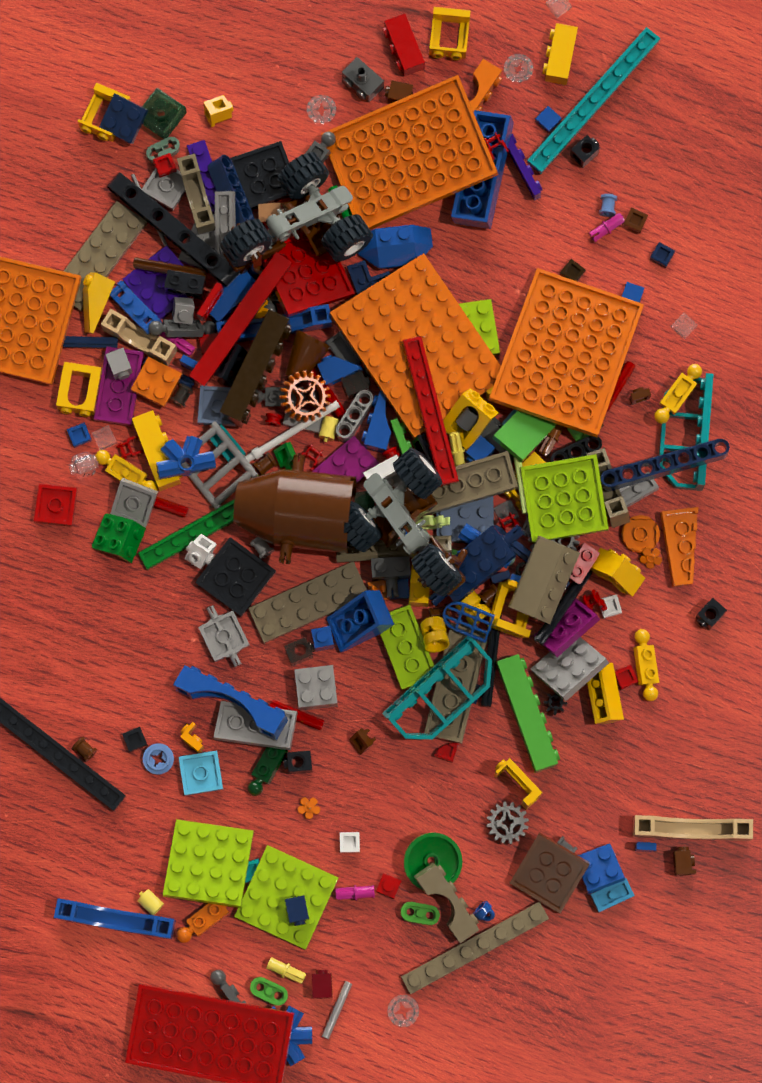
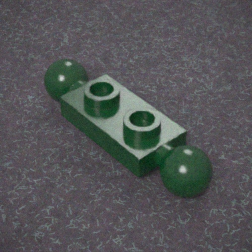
(266, 769)

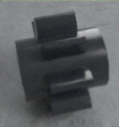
(555, 697)

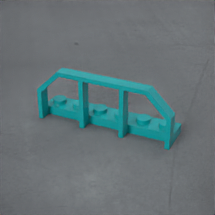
(703, 422)
(435, 674)

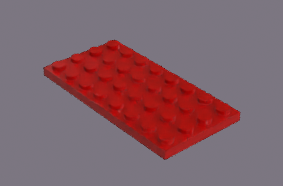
(208, 1036)

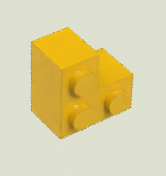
(618, 571)

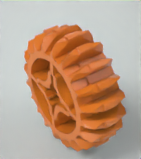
(297, 391)

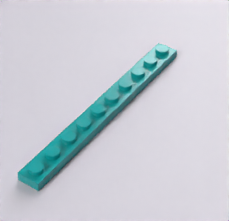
(593, 100)

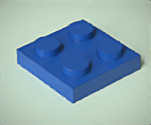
(603, 869)

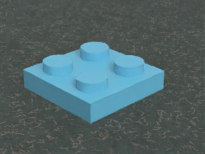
(200, 773)

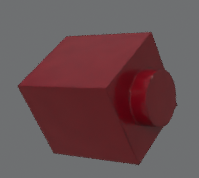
(322, 985)

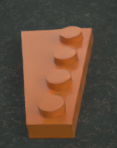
(679, 535)

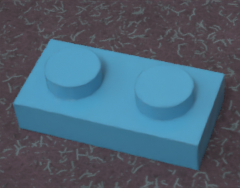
(612, 895)

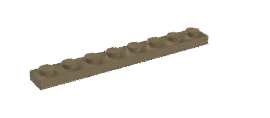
(474, 948)

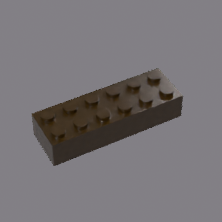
(255, 368)

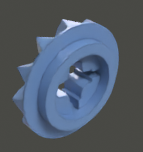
(155, 750)

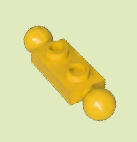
(678, 393)
(121, 469)
(646, 665)

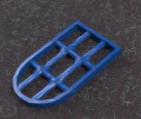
(476, 618)

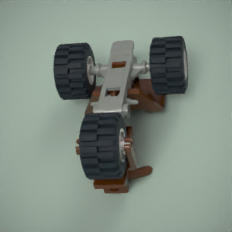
(308, 211)
(398, 512)

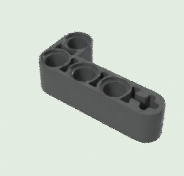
(470, 417)

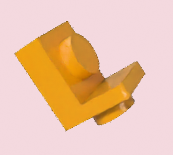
(192, 741)

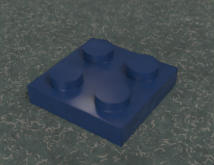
(123, 118)

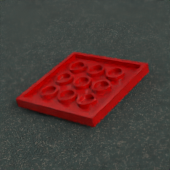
(310, 279)

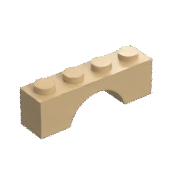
(129, 333)

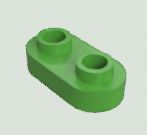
(420, 912)
(269, 991)

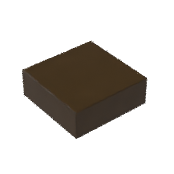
(573, 271)

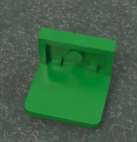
(119, 537)

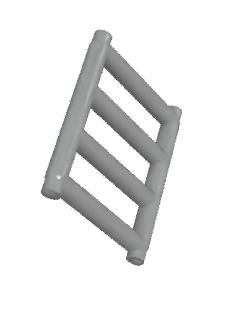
(239, 458)

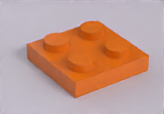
(156, 382)

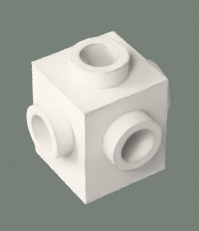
(200, 551)

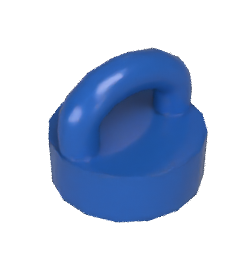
(482, 910)

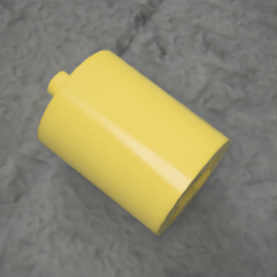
(328, 428)
(150, 902)

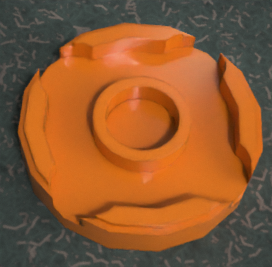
(640, 533)

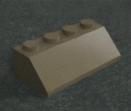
(544, 580)

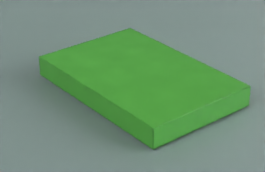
(523, 434)

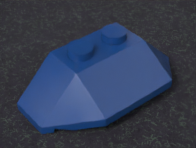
(397, 245)

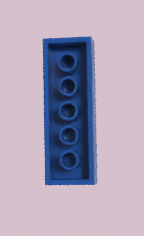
(478, 203)

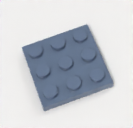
(476, 514)

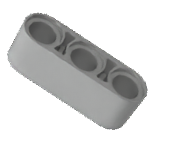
(355, 407)

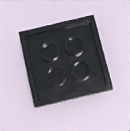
(259, 173)
(235, 577)

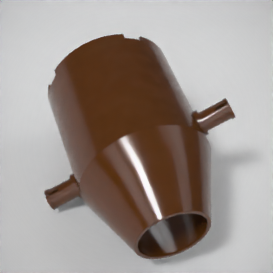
(296, 509)

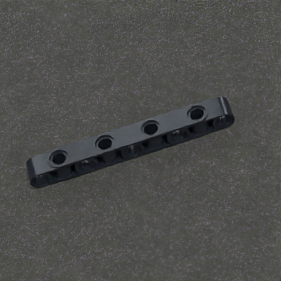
(172, 229)

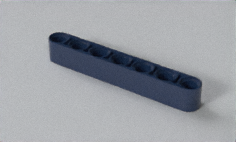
(226, 179)
(671, 458)

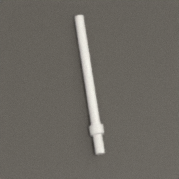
(258, 452)

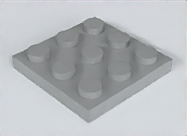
(570, 669)

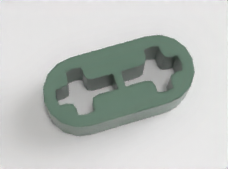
(161, 145)

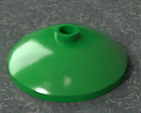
(433, 845)

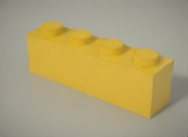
(152, 441)

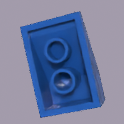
(360, 620)

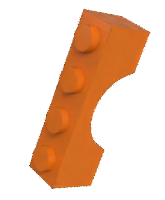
(486, 78)

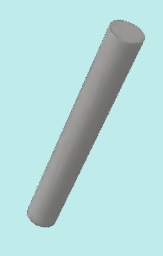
(337, 1009)

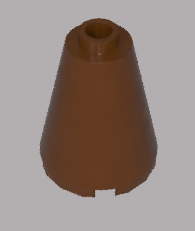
(305, 354)

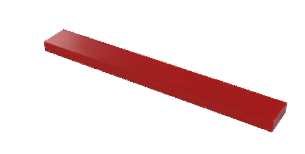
(240, 319)
(430, 410)

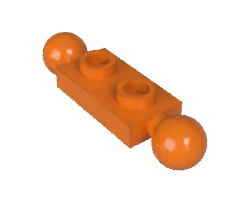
(202, 921)

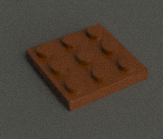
(549, 873)

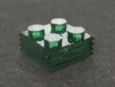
(173, 111)

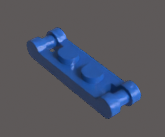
(133, 306)

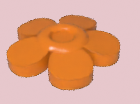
(651, 557)
(309, 807)

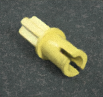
(456, 448)
(286, 970)

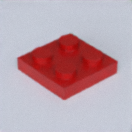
(55, 505)

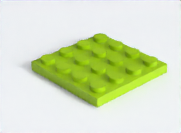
(564, 498)
(208, 863)
(279, 879)

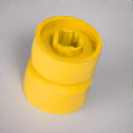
(473, 600)
(434, 634)

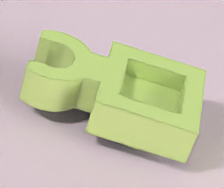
(434, 523)

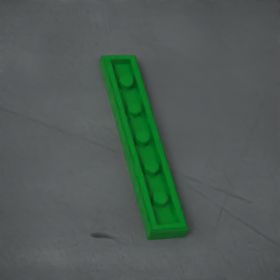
(180, 539)

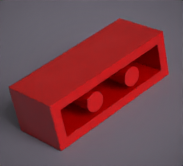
(403, 45)

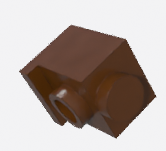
(683, 862)

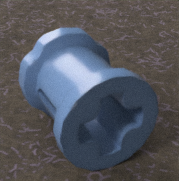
(608, 205)

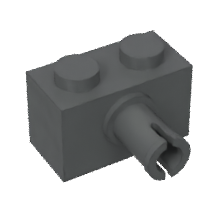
(362, 80)
(391, 570)

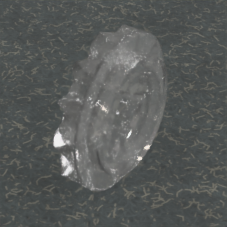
(514, 61)
(327, 103)
(398, 1019)

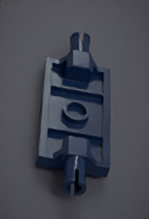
(484, 558)

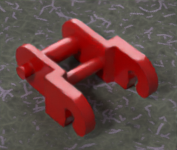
(502, 143)
(121, 445)
(319, 453)
(501, 521)
(595, 595)

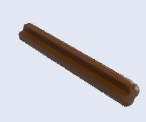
(162, 267)

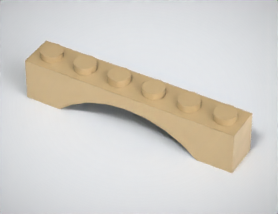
(692, 828)

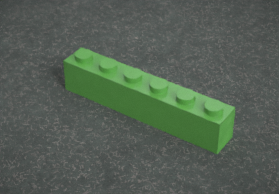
(527, 714)

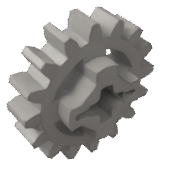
(498, 823)

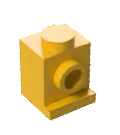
(217, 110)

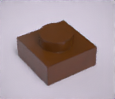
(635, 220)
(640, 395)

